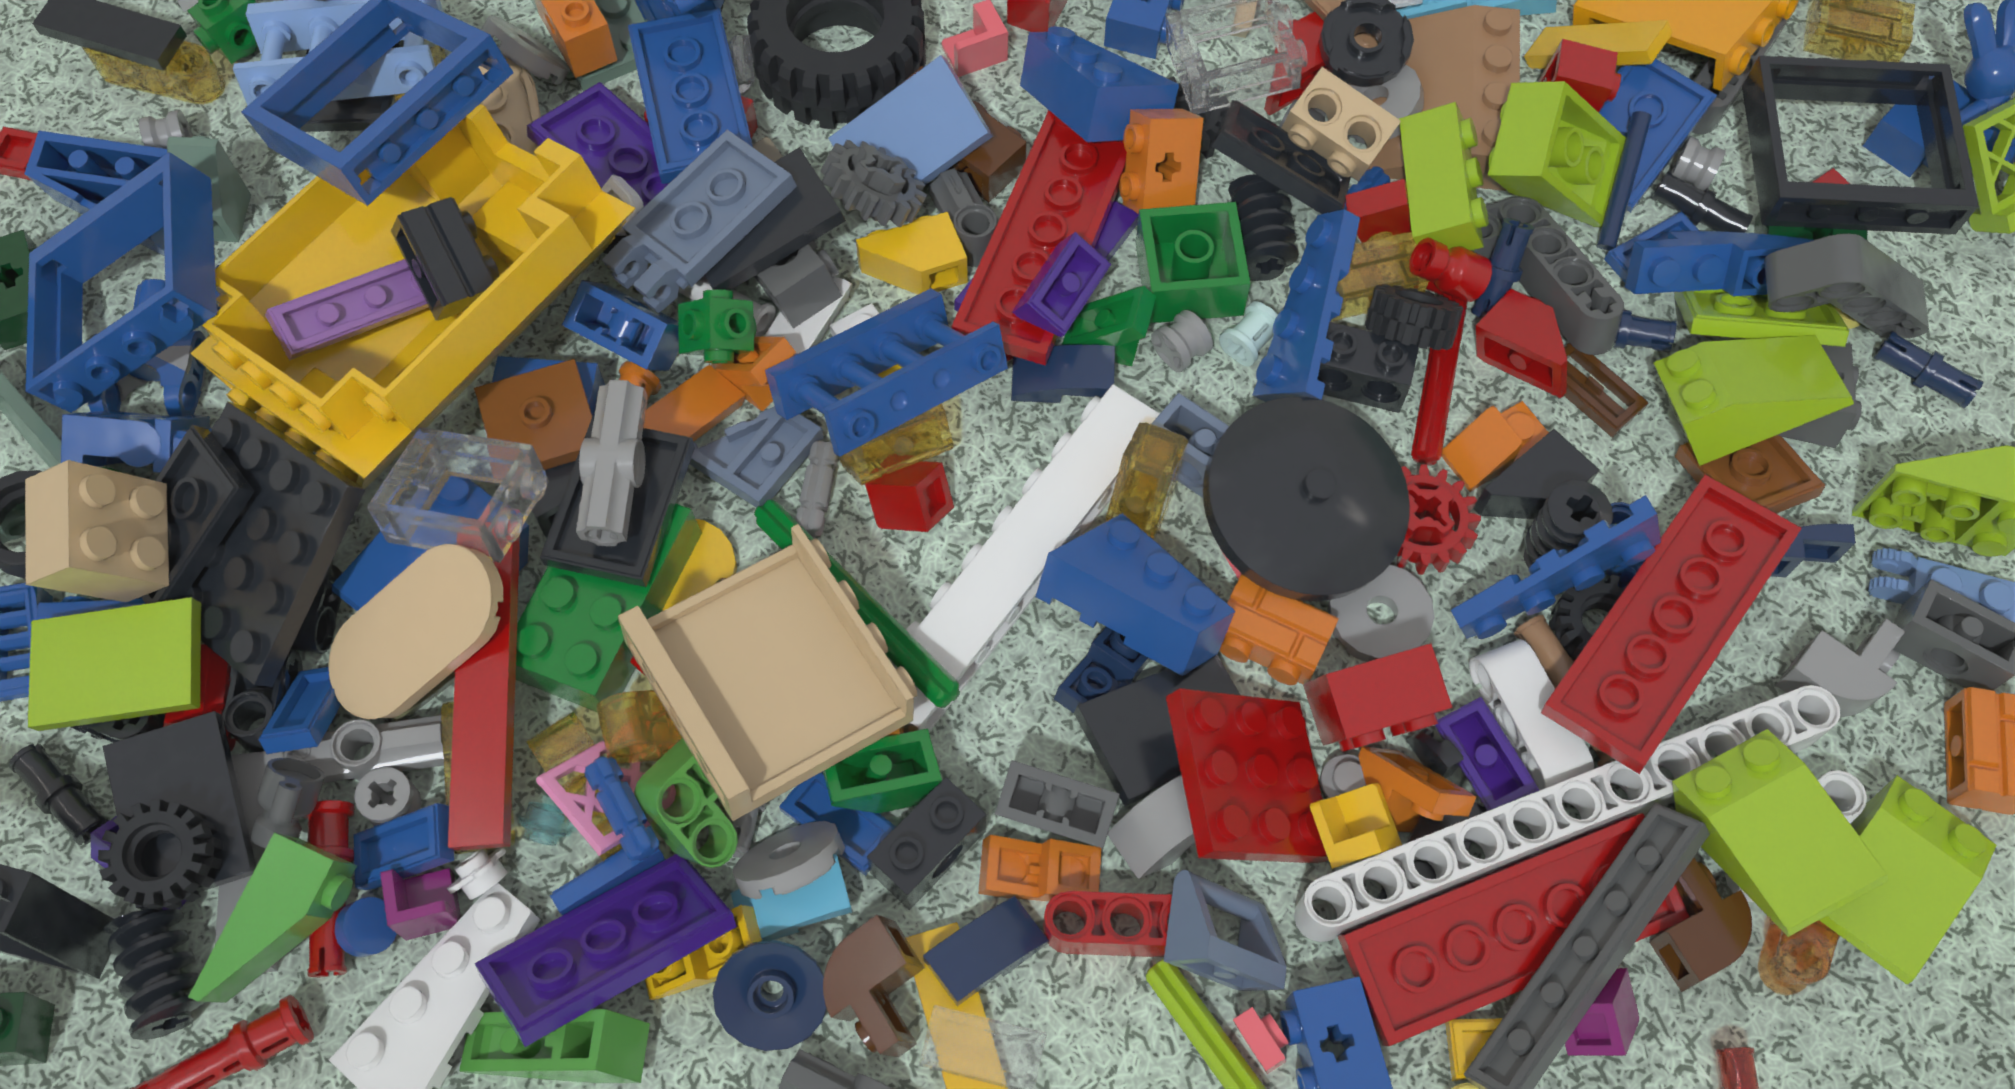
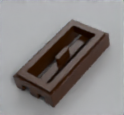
(1593, 401)

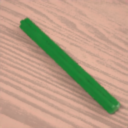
(903, 648)

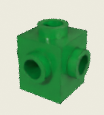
(224, 27)
(716, 327)

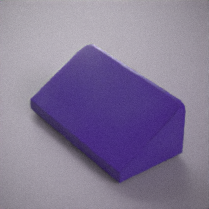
(1062, 286)
(1488, 755)

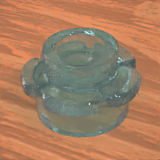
(544, 823)

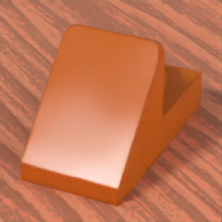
(749, 368)
(1492, 444)
(1412, 788)

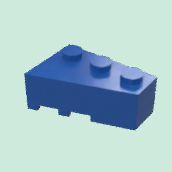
(1090, 84)
(88, 170)
(1138, 591)

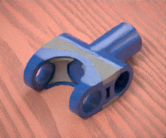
(174, 368)

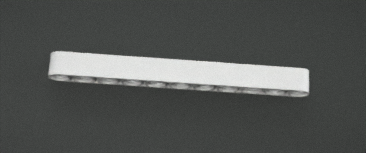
(1547, 818)

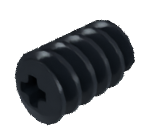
(1264, 226)
(1564, 518)
(153, 971)

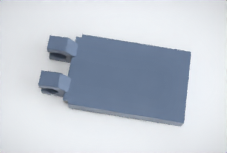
(697, 219)

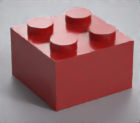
(1386, 692)

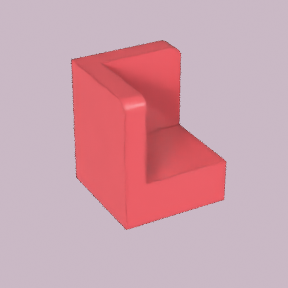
(982, 45)

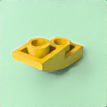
(704, 963)

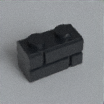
(444, 256)

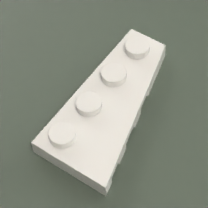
(433, 1007)

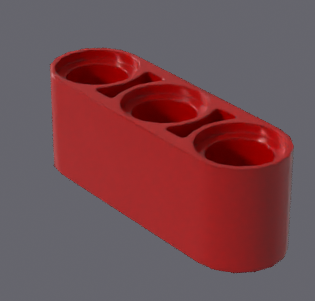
(1098, 936)

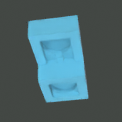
(810, 904)

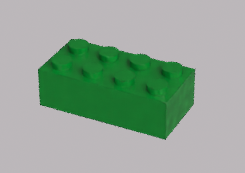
(572, 628)

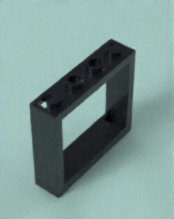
(1855, 206)
(50, 925)

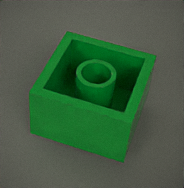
(1193, 260)

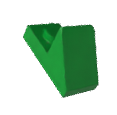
(1114, 322)

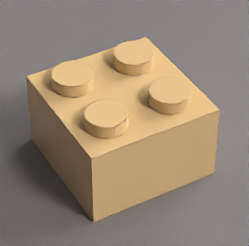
(96, 532)

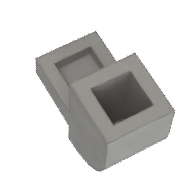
(1851, 677)
(1155, 830)

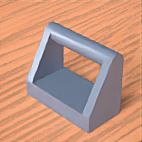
(1194, 945)

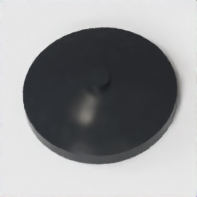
(1306, 499)

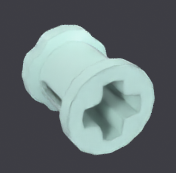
(1249, 334)

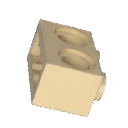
(1347, 115)

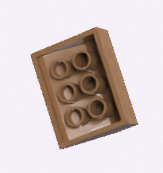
(1464, 59)

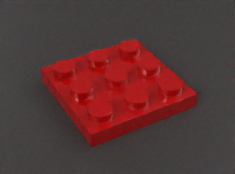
(1247, 776)

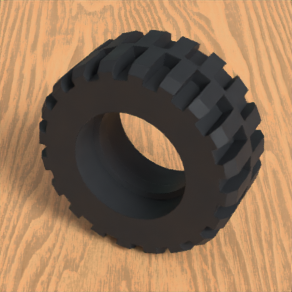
(833, 84)

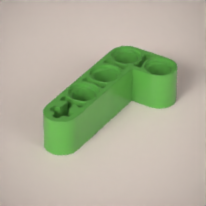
(689, 812)

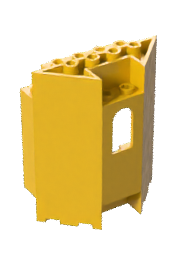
(373, 391)

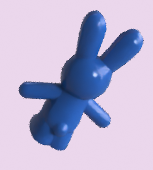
(1992, 68)

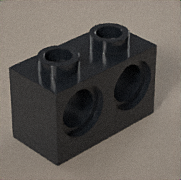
(1368, 368)

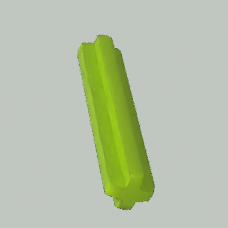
(1201, 1027)

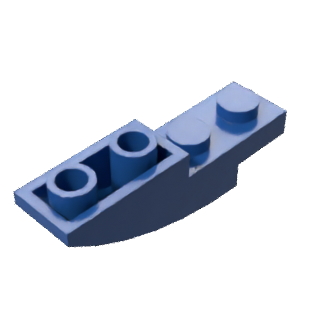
(1704, 262)

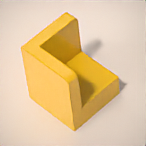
(1355, 825)

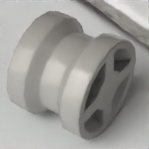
(157, 131)
(1697, 163)
(1182, 340)
(374, 787)

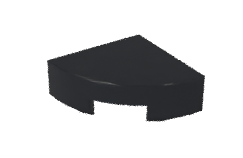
(1437, 756)

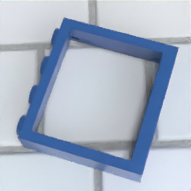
(408, 125)
(161, 196)

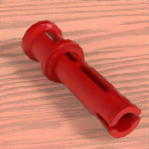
(329, 831)
(244, 1048)

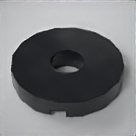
(1360, 64)

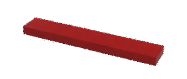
(485, 729)

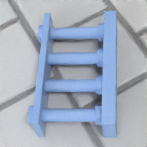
(304, 25)

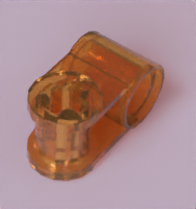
(1796, 960)

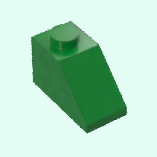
(886, 774)

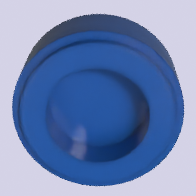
(363, 927)

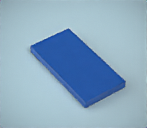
(687, 87)

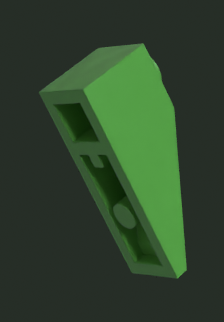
(281, 905)
(589, 1049)

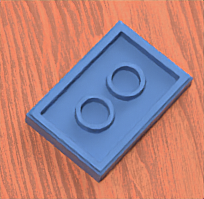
(922, 121)

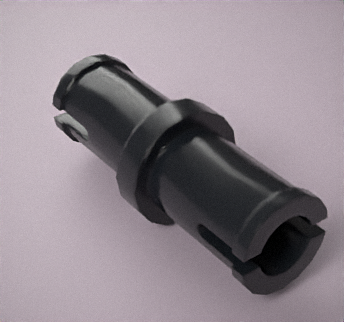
(1701, 205)
(57, 792)

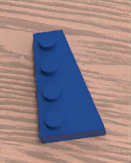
(1303, 324)
(1561, 570)

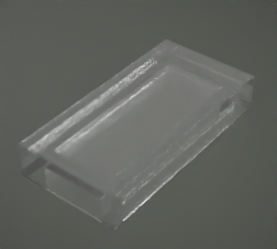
(982, 1049)

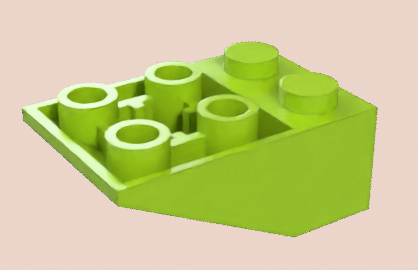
(1950, 499)

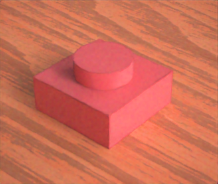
(1263, 1038)

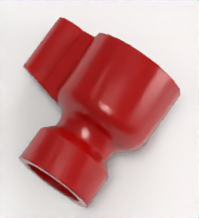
(1452, 270)

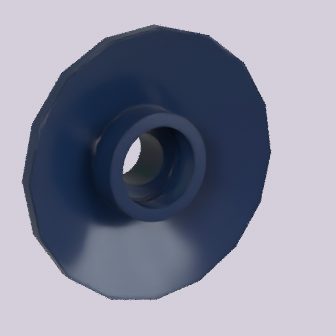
(765, 1018)

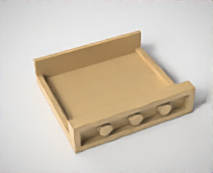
(771, 675)

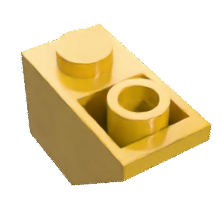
(915, 255)

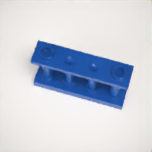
(873, 347)

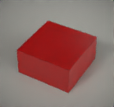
(1381, 209)

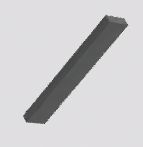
(1588, 952)

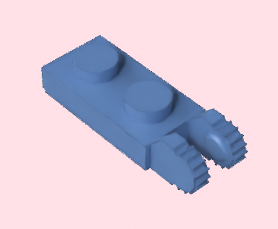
(1981, 588)

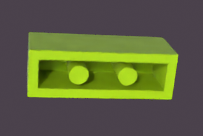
(1443, 177)

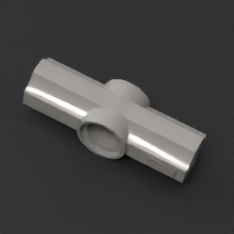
(612, 463)
(396, 745)

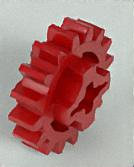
(1432, 537)

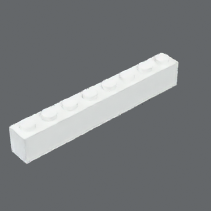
(1006, 571)

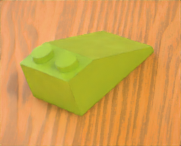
(1556, 150)
(1749, 390)
(1778, 832)
(1931, 873)

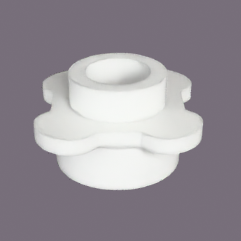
(479, 873)

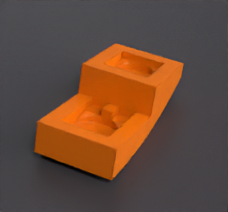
(1037, 869)

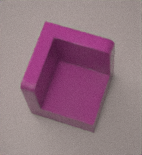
(420, 903)
(1608, 1022)

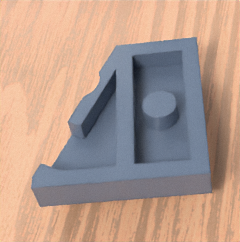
(758, 454)

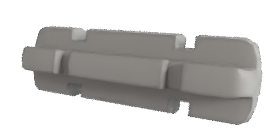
(817, 488)

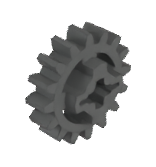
(873, 183)

